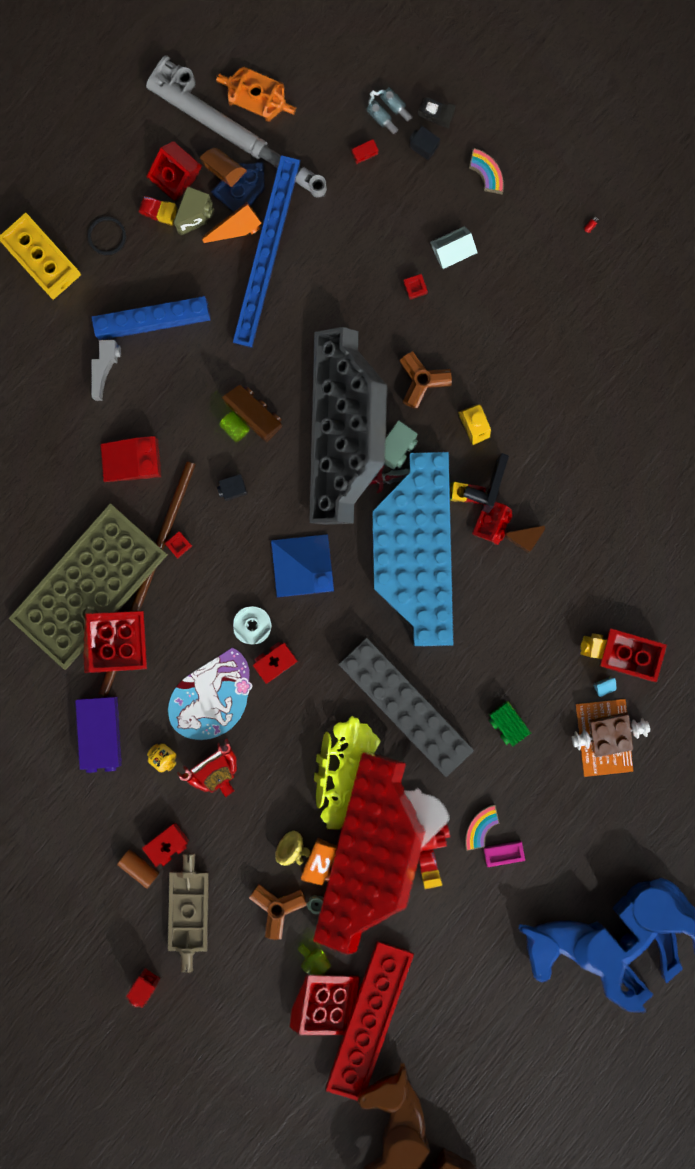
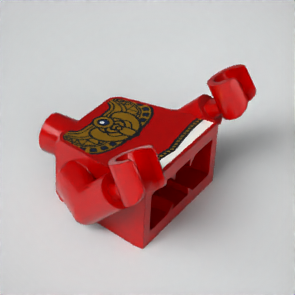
(214, 771)

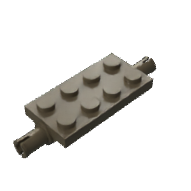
(188, 912)

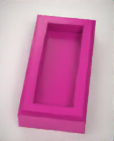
(504, 854)

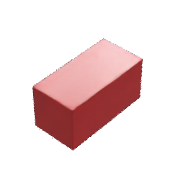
(364, 151)

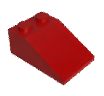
(131, 459)
(633, 655)

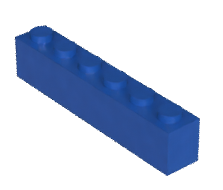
(151, 318)

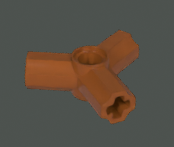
(416, 391)
(275, 921)

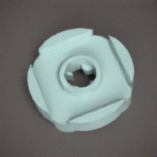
(241, 625)

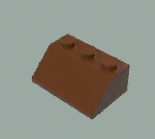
(253, 412)

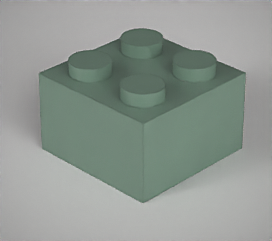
(398, 443)

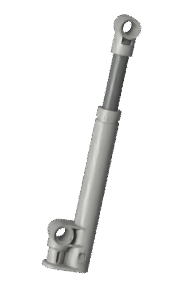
(167, 84)

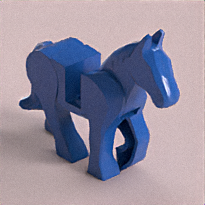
(649, 910)

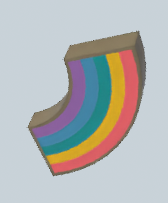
(488, 170)
(479, 827)

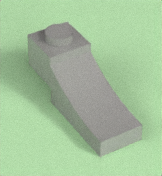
(108, 355)

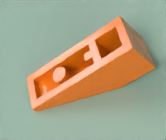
(237, 224)

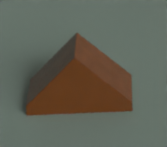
(526, 538)

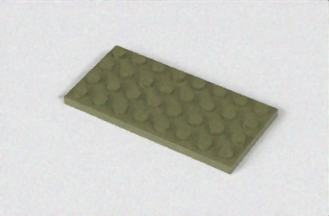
(89, 579)

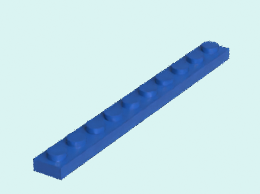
(266, 251)

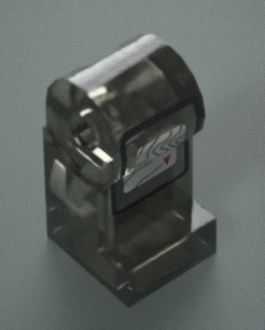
(436, 112)

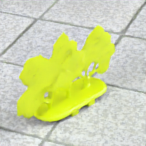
(359, 740)

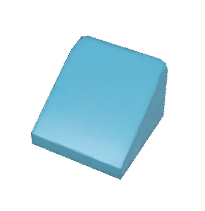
(605, 686)

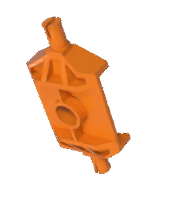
(266, 104)

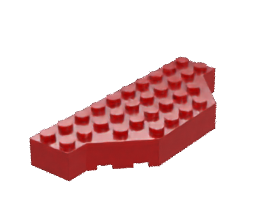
(373, 856)

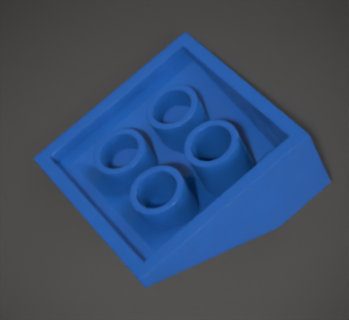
(302, 565)

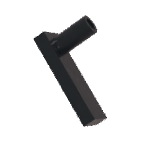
(488, 499)

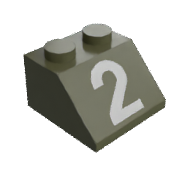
(193, 211)

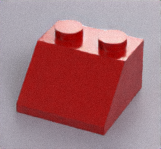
(173, 170)

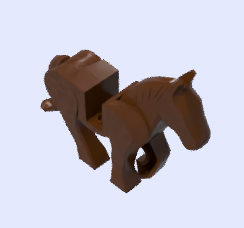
(404, 1135)

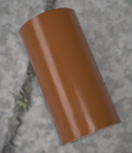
(138, 868)

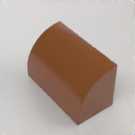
(222, 166)

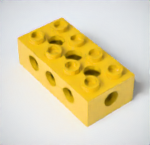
(39, 243)

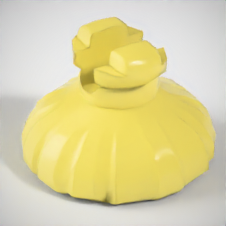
(291, 849)

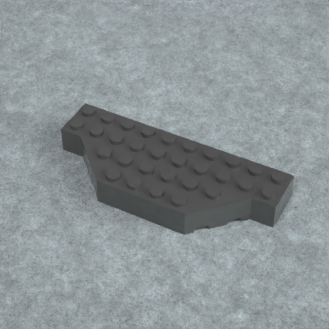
(345, 426)

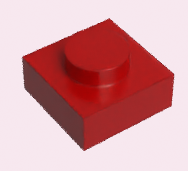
(415, 286)
(178, 544)

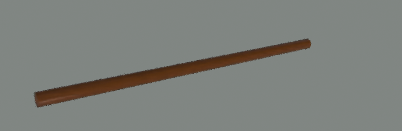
(161, 540)

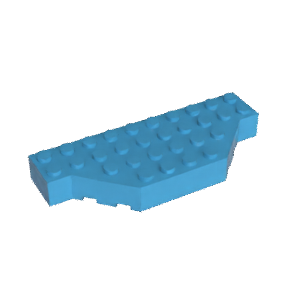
(415, 549)

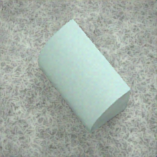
(454, 247)

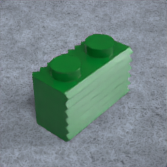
(509, 724)

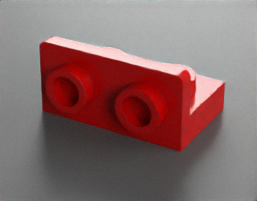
(492, 525)

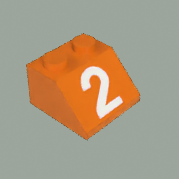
(319, 862)

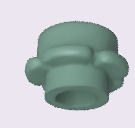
(311, 904)

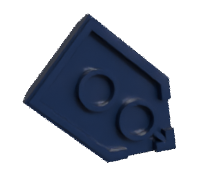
(244, 190)

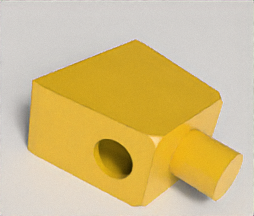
(475, 423)

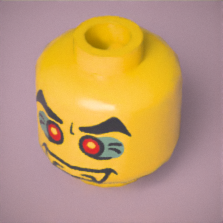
(161, 757)

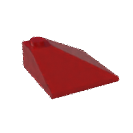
(114, 642)
(324, 1005)

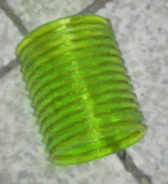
(234, 426)

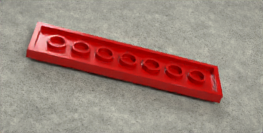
(369, 1020)

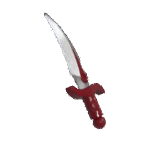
(392, 476)

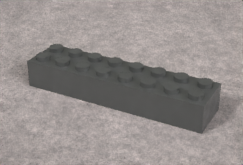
(406, 707)

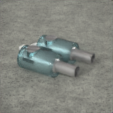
(380, 115)

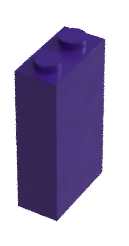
(98, 734)

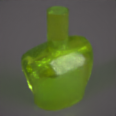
(315, 961)

